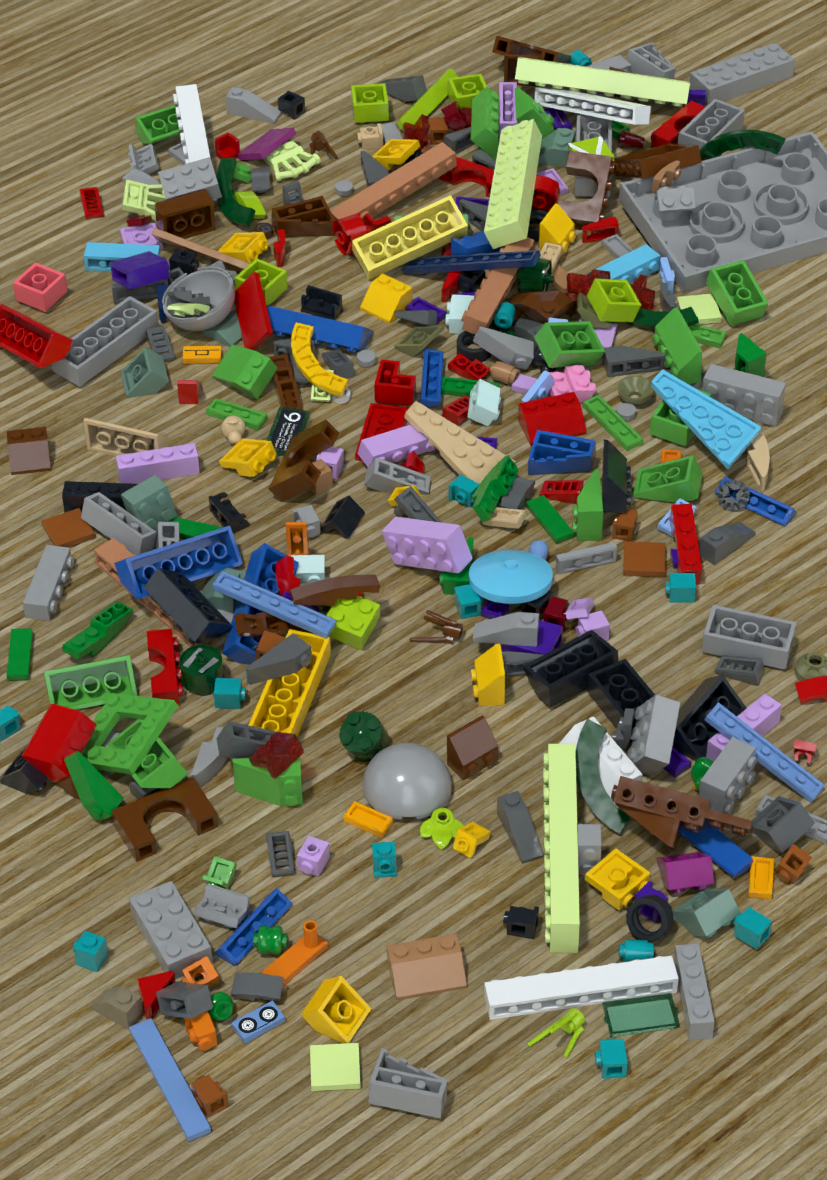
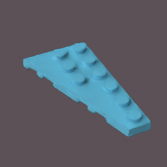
(715, 424)

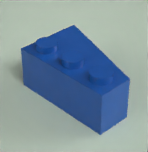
(472, 245)
(560, 454)

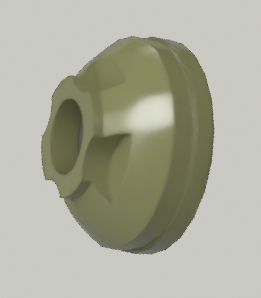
(635, 386)
(805, 670)

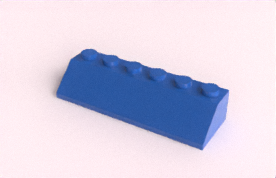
(325, 330)
(193, 557)
(262, 574)

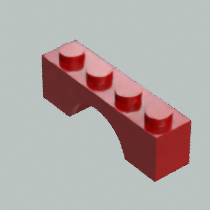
(669, 130)
(469, 172)
(685, 535)
(161, 650)

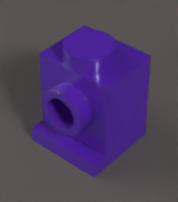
(647, 910)

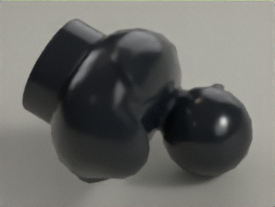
(539, 360)

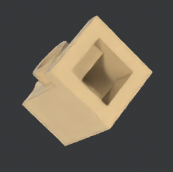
(370, 137)

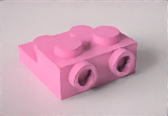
(575, 380)

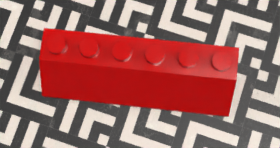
(31, 338)

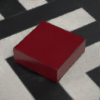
(139, 220)

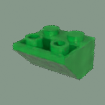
(749, 357)

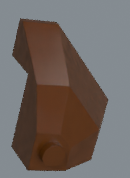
(544, 305)

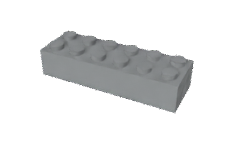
(743, 73)
(588, 128)
(106, 340)

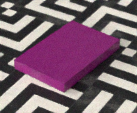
(266, 144)

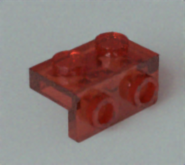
(418, 131)
(277, 753)

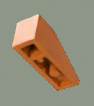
(297, 538)

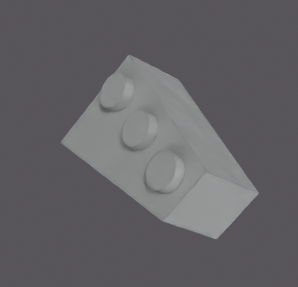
(649, 62)
(406, 1088)

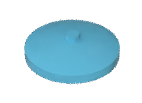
(510, 576)

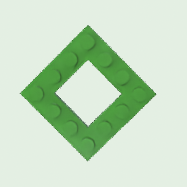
(155, 716)

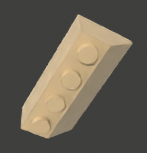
(120, 440)

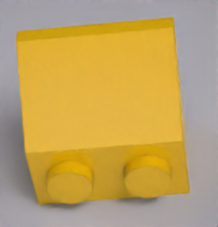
(557, 229)
(386, 297)
(489, 678)
(336, 1010)

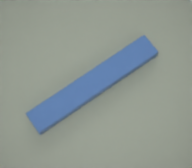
(274, 604)
(766, 752)
(170, 1080)

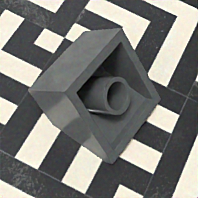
(782, 824)

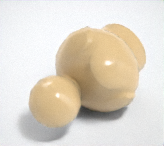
(233, 428)

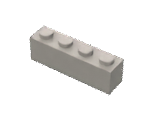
(118, 524)
(48, 582)
(694, 992)

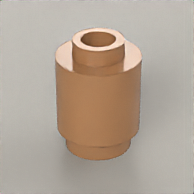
(504, 372)

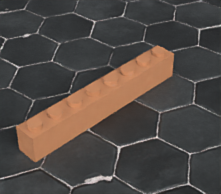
(399, 183)
(493, 291)
(112, 552)

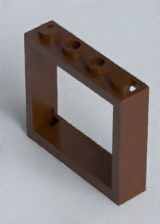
(652, 160)

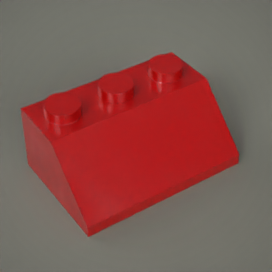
(552, 414)
(57, 736)

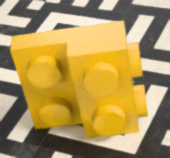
(396, 152)
(245, 246)
(249, 456)
(618, 879)

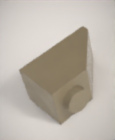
(119, 1006)

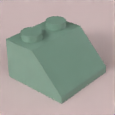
(554, 147)
(144, 374)
(218, 599)
(707, 912)

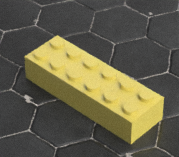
(409, 237)

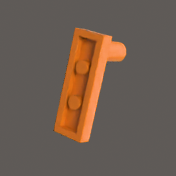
(299, 954)

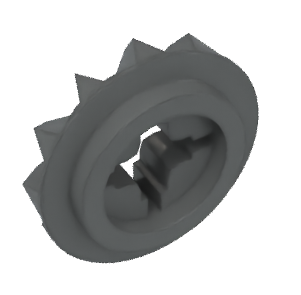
(729, 503)

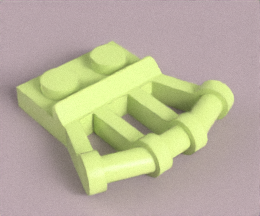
(287, 154)
(137, 196)

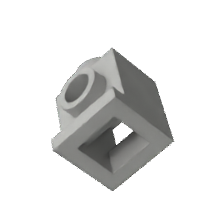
(308, 515)

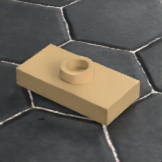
(551, 252)
(506, 518)

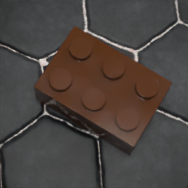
(186, 215)

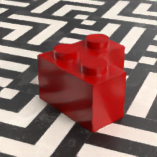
(392, 386)

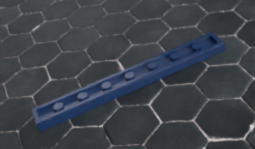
(472, 262)

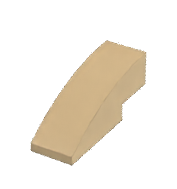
(758, 460)

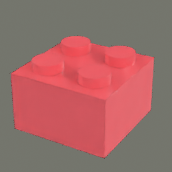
(40, 287)

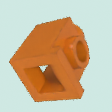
(201, 968)
(201, 1031)

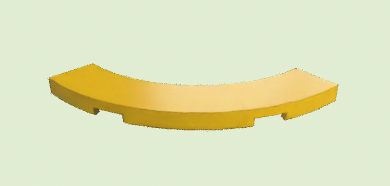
(310, 366)

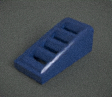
(160, 293)

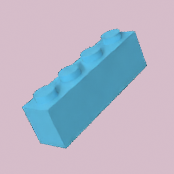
(100, 255)
(631, 265)

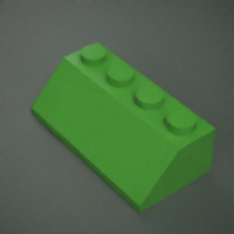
(486, 121)
(679, 347)
(90, 682)
(158, 767)

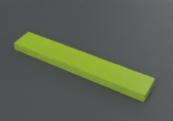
(428, 100)

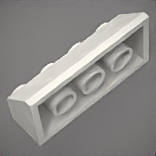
(611, 759)

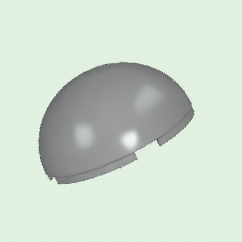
(211, 282)
(407, 781)

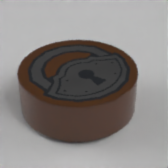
(266, 228)

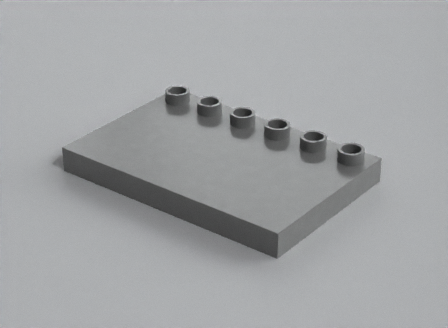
(746, 209)

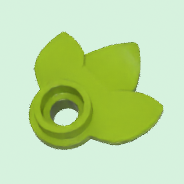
(440, 830)

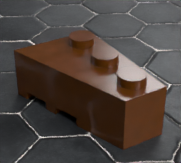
(304, 218)

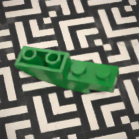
(494, 486)
(100, 632)

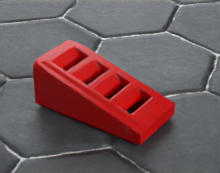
(90, 193)
(609, 225)
(450, 286)
(456, 412)
(567, 489)

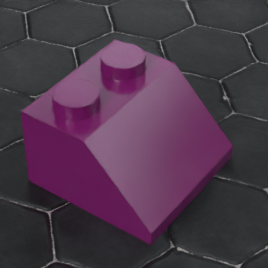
(686, 871)

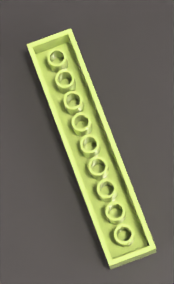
(602, 80)
(513, 184)
(561, 845)

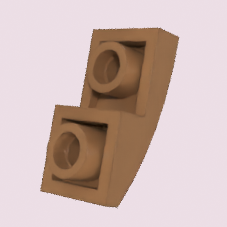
(666, 176)

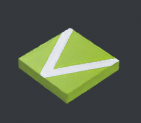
(592, 146)

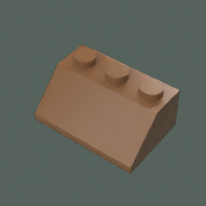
(426, 966)

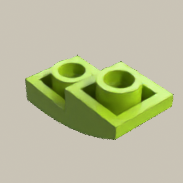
(250, 200)

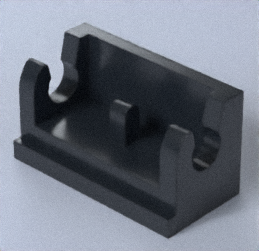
(321, 303)
(227, 513)

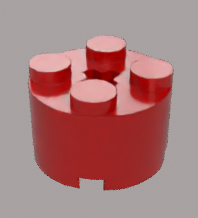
(545, 193)
(348, 229)

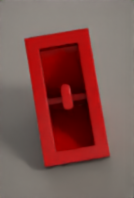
(188, 391)
(149, 986)

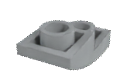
(139, 176)

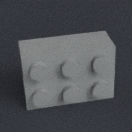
(190, 179)
(653, 734)
(729, 775)

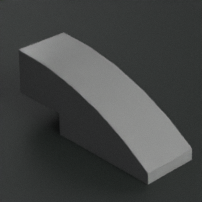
(208, 760)

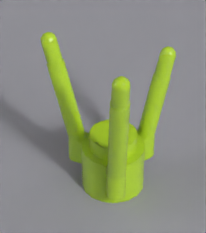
(569, 1023)

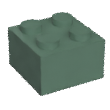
(150, 502)

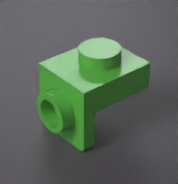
(243, 173)
(220, 873)

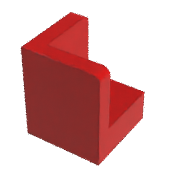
(227, 146)
(373, 225)

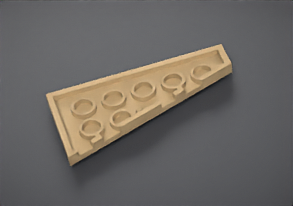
(458, 447)

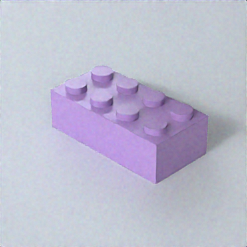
(427, 544)

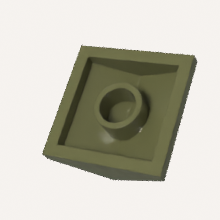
(588, 313)
(418, 339)

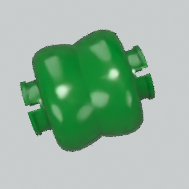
(270, 940)

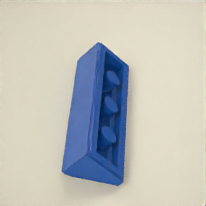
(431, 378)
(764, 505)
(721, 850)
(241, 940)

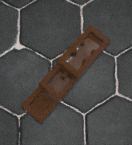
(285, 383)
(328, 590)
(254, 625)

